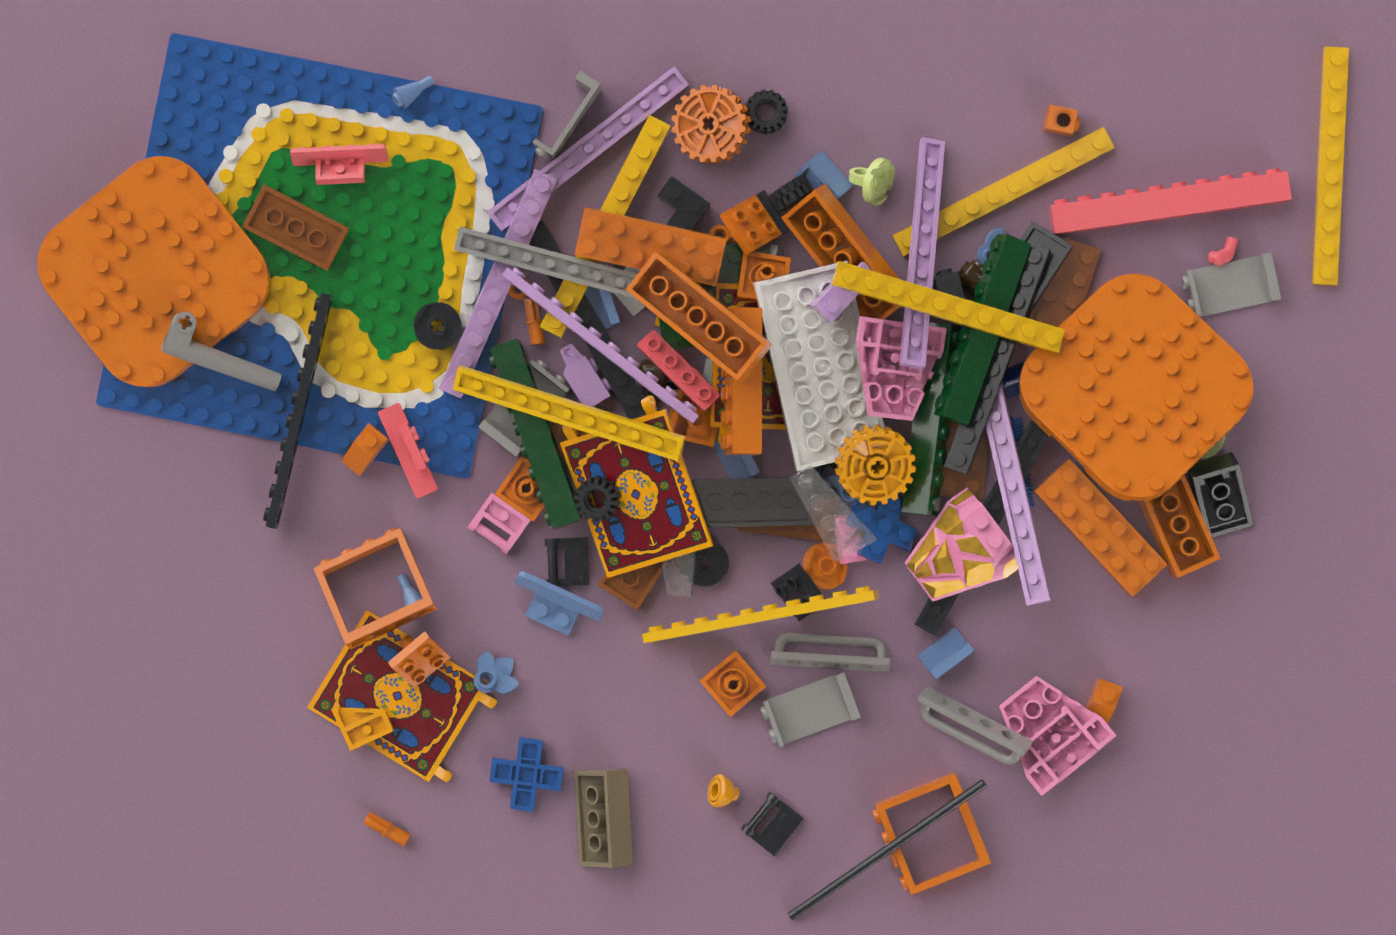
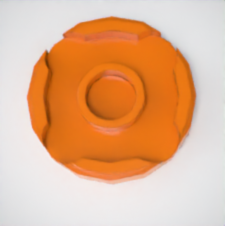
(822, 568)

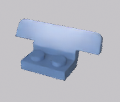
(555, 605)

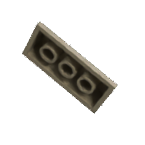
(603, 817)

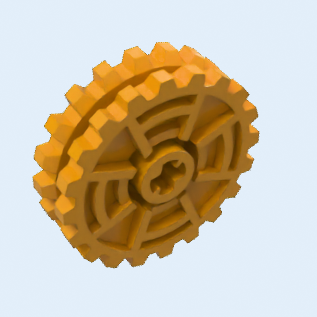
(863, 451)

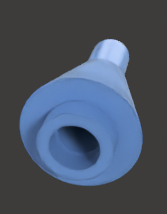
(406, 94)
(409, 592)

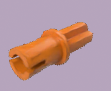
(534, 321)
(386, 828)

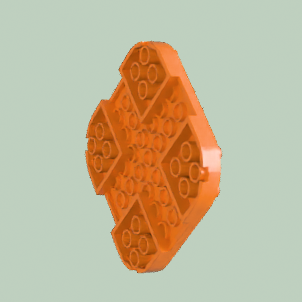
(143, 254)
(1136, 387)

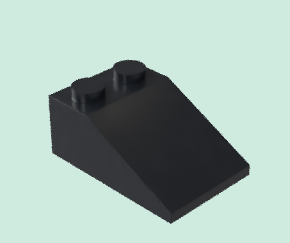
(1220, 494)

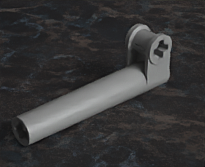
(179, 344)

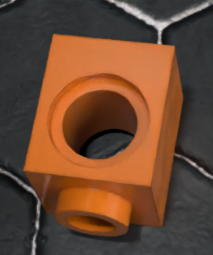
(1052, 126)

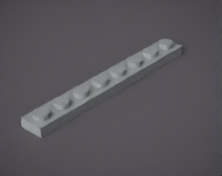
(543, 261)

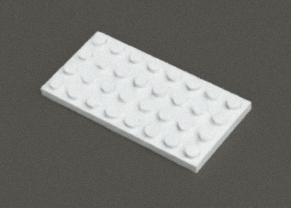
(813, 365)

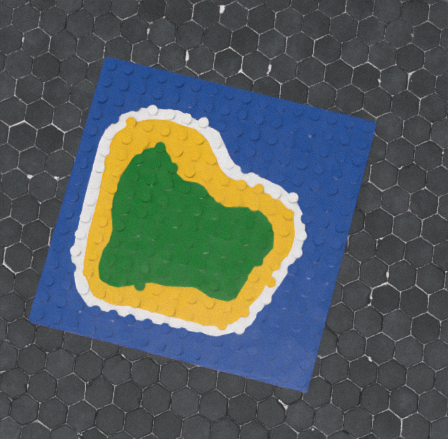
(448, 163)

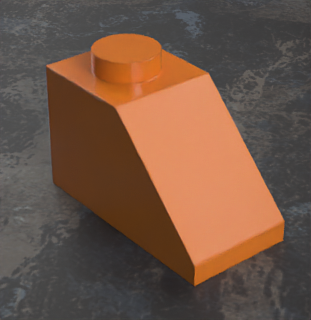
(364, 449)
(1104, 698)

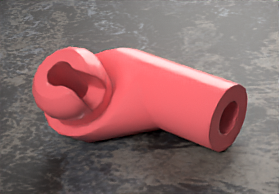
(1226, 254)

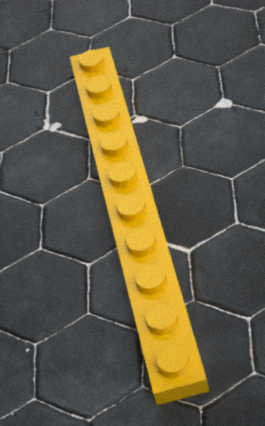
(1330, 166)
(1014, 185)
(617, 202)
(947, 307)
(569, 413)
(769, 612)

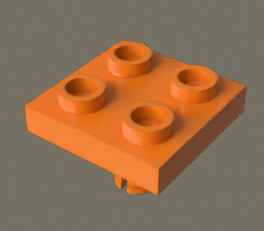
(750, 225)
(759, 267)
(520, 490)
(418, 658)
(732, 683)

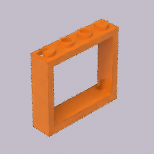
(392, 620)
(898, 859)

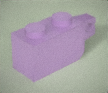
(833, 300)
(583, 377)

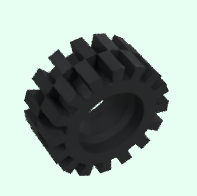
(780, 107)
(790, 193)
(608, 490)

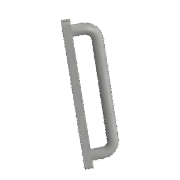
(878, 664)
(974, 720)

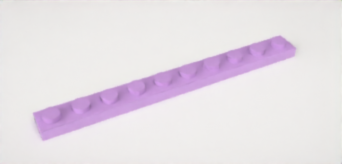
(597, 140)
(922, 248)
(496, 286)
(593, 337)
(1016, 504)

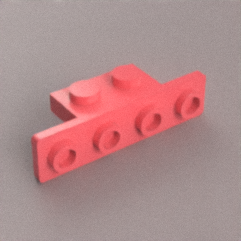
(339, 163)
(678, 370)
(408, 451)

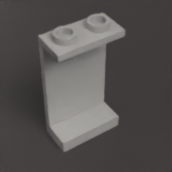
(593, 88)
(1231, 285)
(499, 422)
(810, 709)

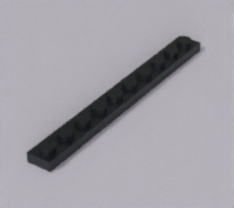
(620, 382)
(300, 401)
(969, 436)
(1028, 450)

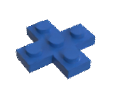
(885, 526)
(526, 774)

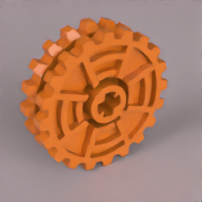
(728, 121)

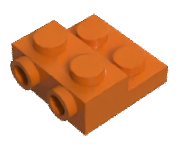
(700, 430)

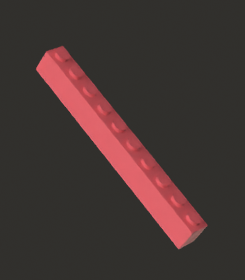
(1170, 202)

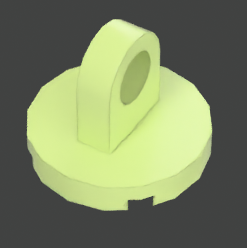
(874, 180)

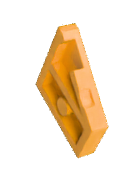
(362, 725)

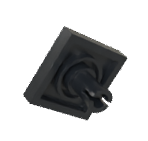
(796, 585)

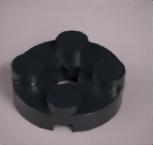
(436, 312)
(714, 572)

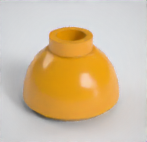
(722, 791)

